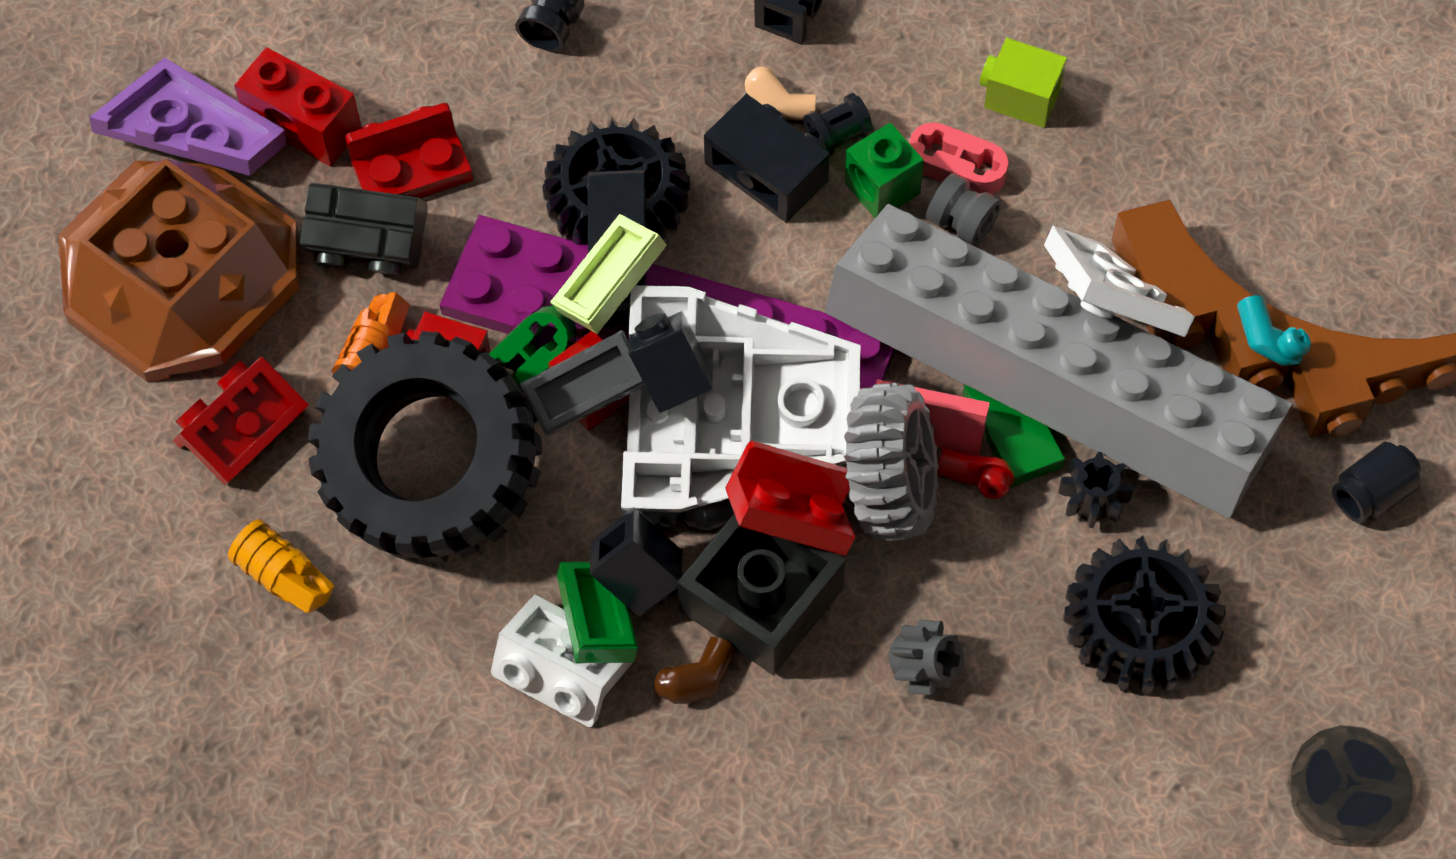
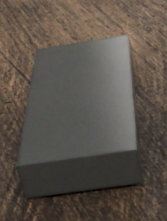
(582, 384)

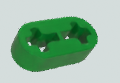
(521, 338)

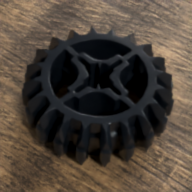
(615, 150)
(1190, 608)

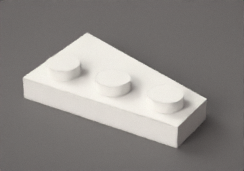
(1109, 285)

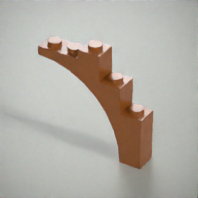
(1332, 381)

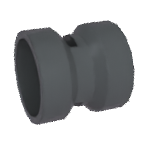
(964, 210)

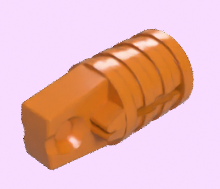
(373, 325)

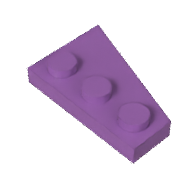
(189, 119)

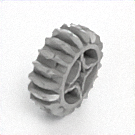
(891, 461)

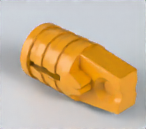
(279, 567)

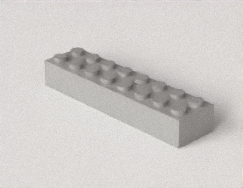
(1056, 360)

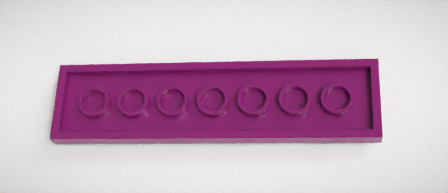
(523, 269)

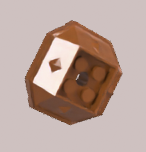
(186, 309)

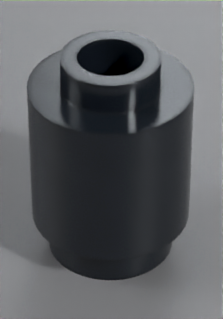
(1377, 482)

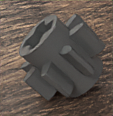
(926, 657)

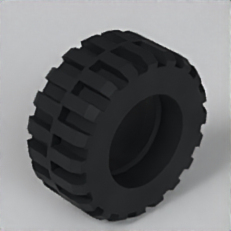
(373, 396)

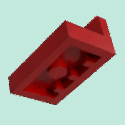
(410, 154)
(240, 420)
(791, 497)

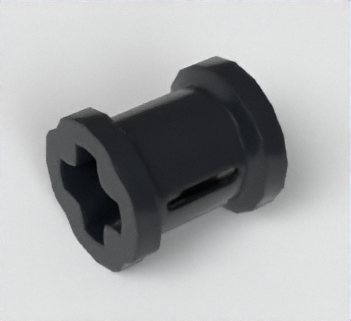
(840, 123)

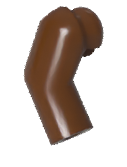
(699, 679)

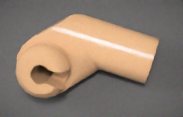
(767, 89)

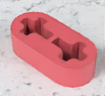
(960, 155)

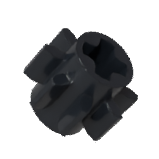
(1093, 502)

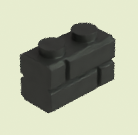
(364, 227)

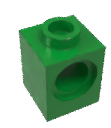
(883, 170)

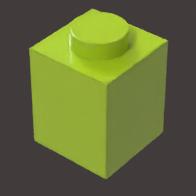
(1023, 81)

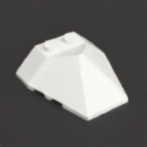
(768, 387)

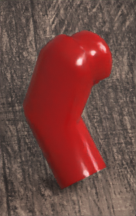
(989, 474)

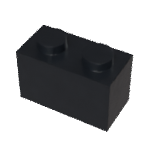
(767, 157)

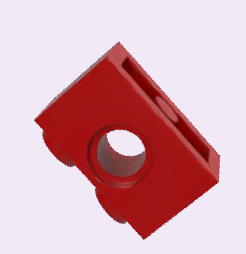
(302, 103)

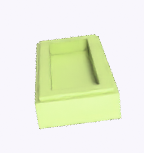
(608, 273)

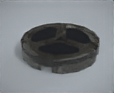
(1349, 786)

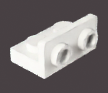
(539, 660)

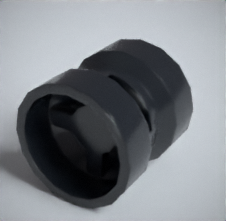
(547, 22)

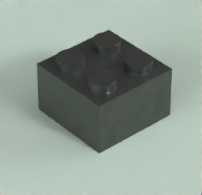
(760, 591)

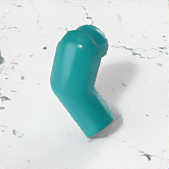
(1268, 341)

